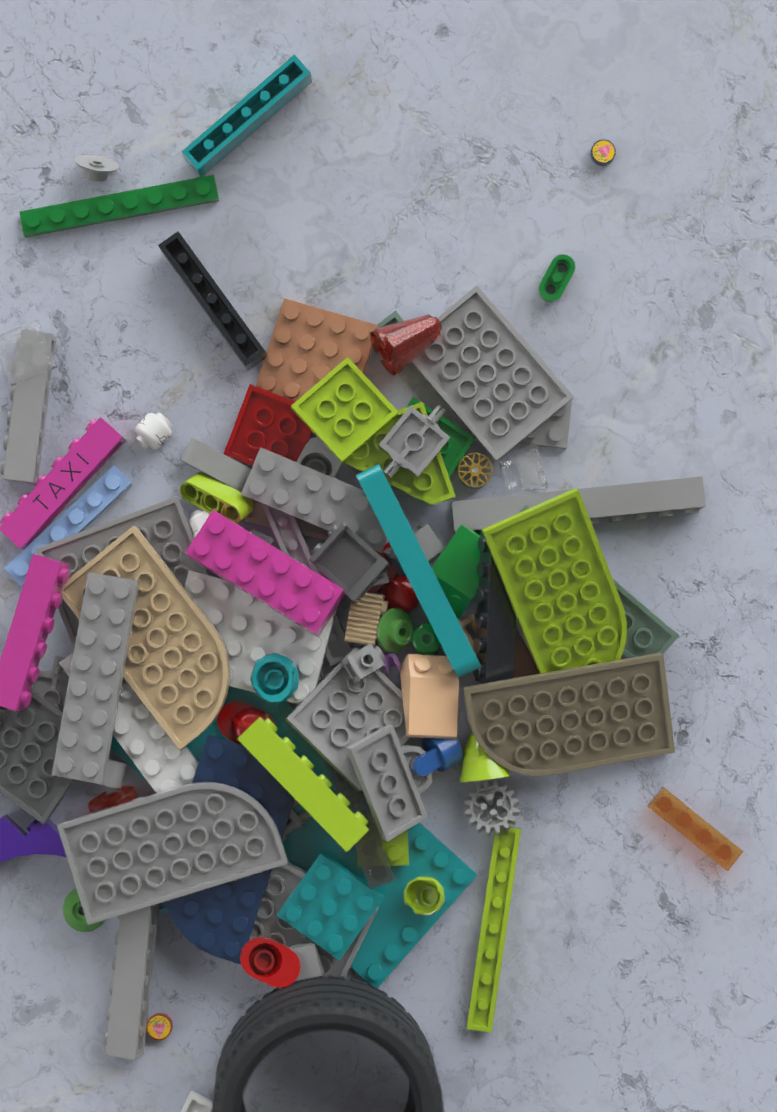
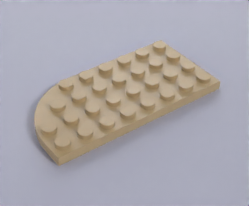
(173, 648)

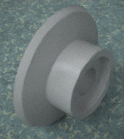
(96, 167)

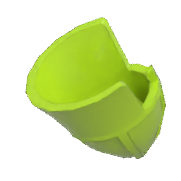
(478, 764)

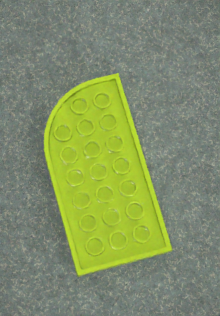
(559, 584)

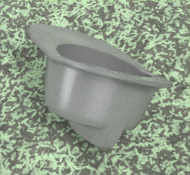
(319, 458)

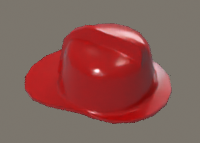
(237, 718)
(270, 962)

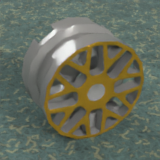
(475, 470)

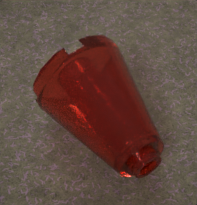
(404, 341)

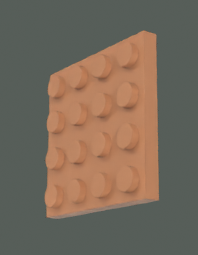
(309, 346)

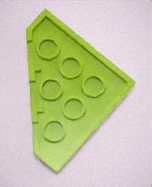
(430, 487)

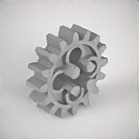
(478, 811)

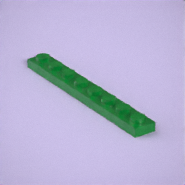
(119, 206)

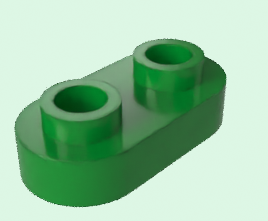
(556, 279)

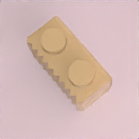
(364, 619)

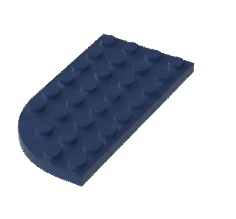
(224, 915)

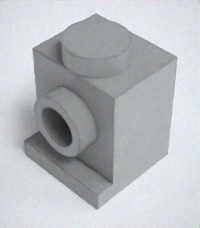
(358, 668)

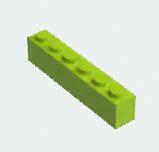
(303, 783)

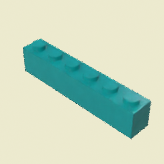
(247, 116)

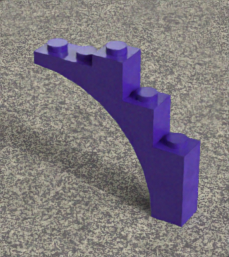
(40, 839)

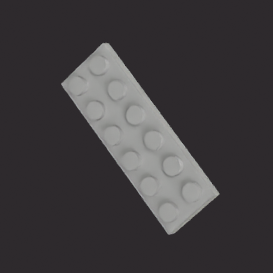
(312, 497)

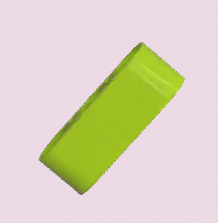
(214, 495)

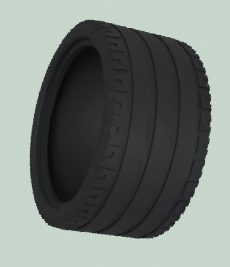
(320, 1006)

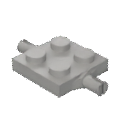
(414, 441)
(53, 683)

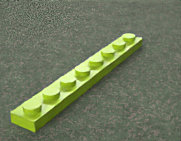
(493, 930)

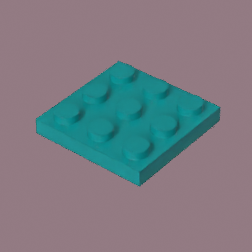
(330, 905)

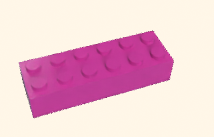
(265, 573)

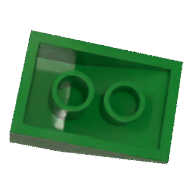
(458, 569)

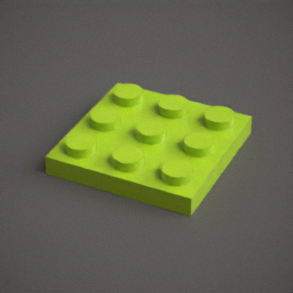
(344, 410)

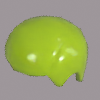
(424, 895)

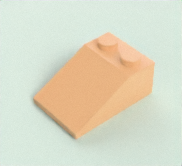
(429, 696)

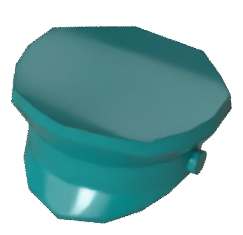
(275, 678)

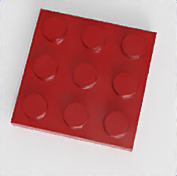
(267, 423)

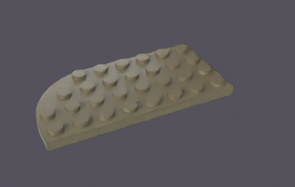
(574, 716)

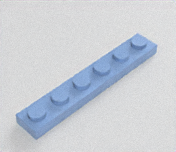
(73, 519)

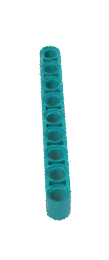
(418, 571)

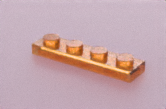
(695, 828)

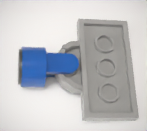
(397, 774)

